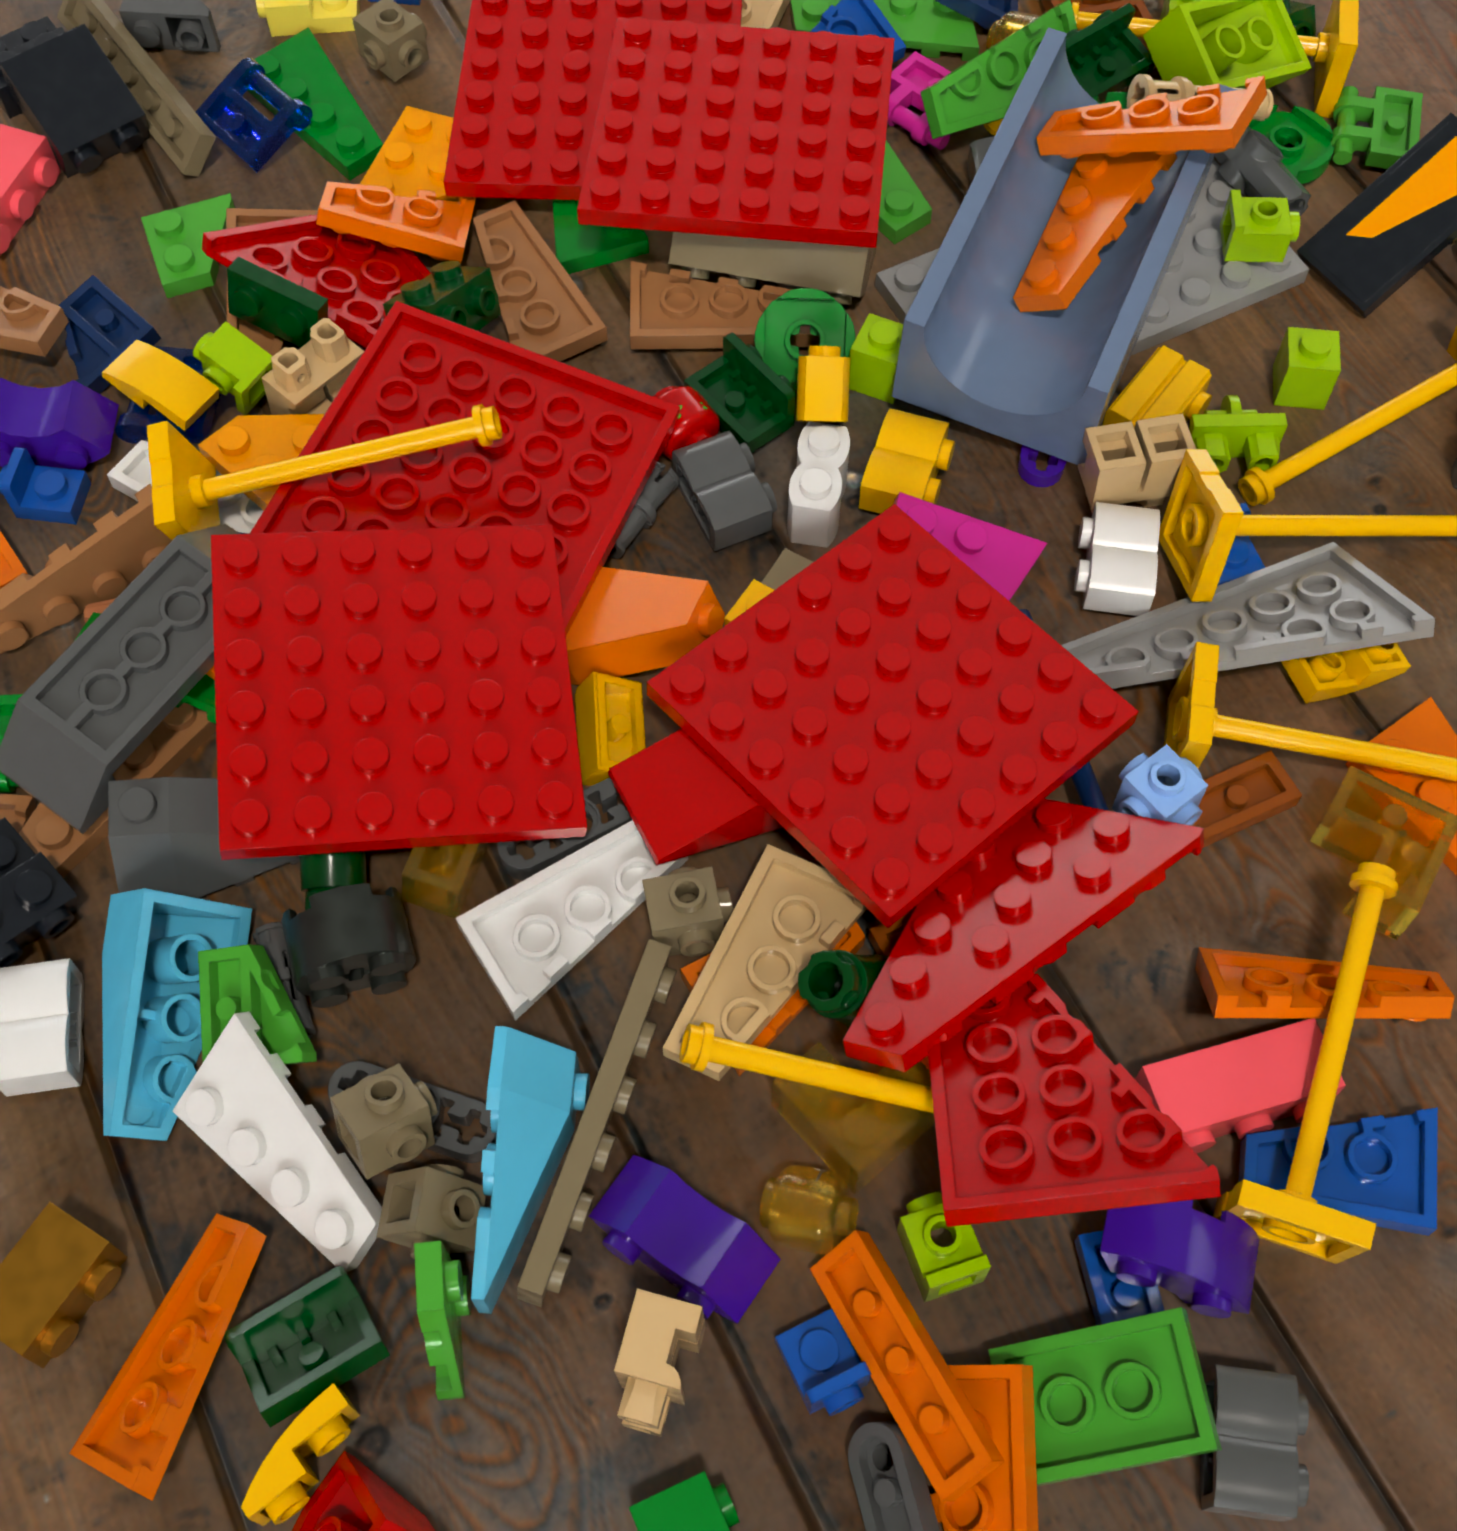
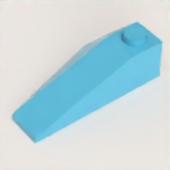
(155, 1002)
(533, 1111)

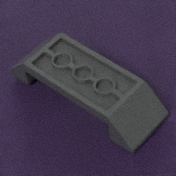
(115, 683)

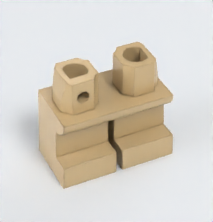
(313, 375)
(1135, 462)
(649, 1356)

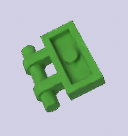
(1392, 127)

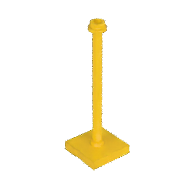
(1331, 49)
(187, 484)
(1259, 485)
(1207, 517)
(1195, 721)
(701, 1047)
(1291, 1214)

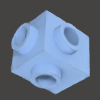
(1161, 788)

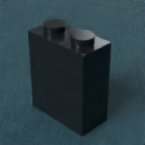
(76, 100)

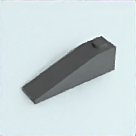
(168, 838)

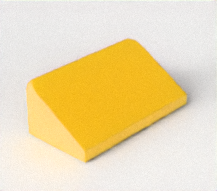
(607, 724)

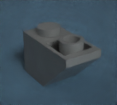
(171, 24)

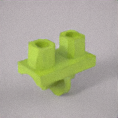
(1239, 434)

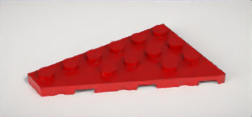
(345, 269)
(1007, 919)
(1047, 1121)

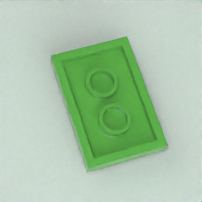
(1116, 1396)

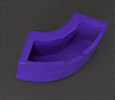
(56, 424)
(684, 1239)
(1185, 1253)

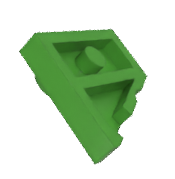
(177, 243)
(244, 981)
(441, 1301)

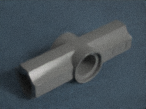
(1258, 171)

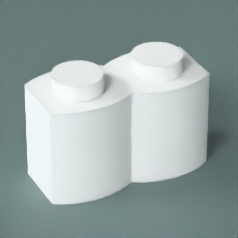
(818, 484)
(1119, 559)
(41, 1027)

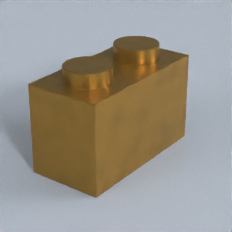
(52, 1284)

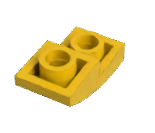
(163, 382)
(1345, 671)
(284, 1474)

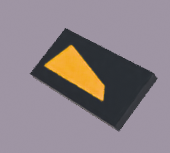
(1392, 224)

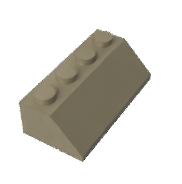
(790, 264)

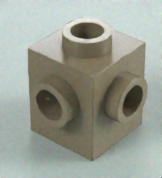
(391, 39)
(687, 910)
(384, 1120)
(431, 1206)

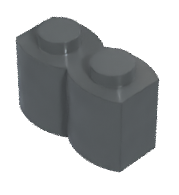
(723, 490)
(1258, 1432)

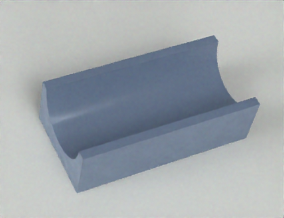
(1040, 371)

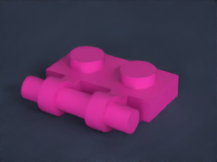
(906, 86)

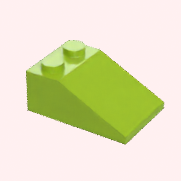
(1227, 43)

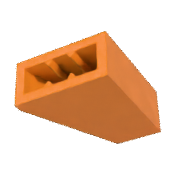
(639, 623)

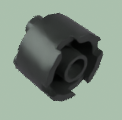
(348, 944)

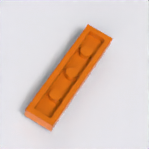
(906, 1367)

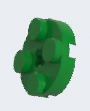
(1307, 134)
(784, 318)

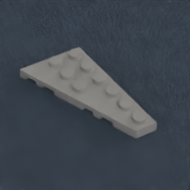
(1276, 614)

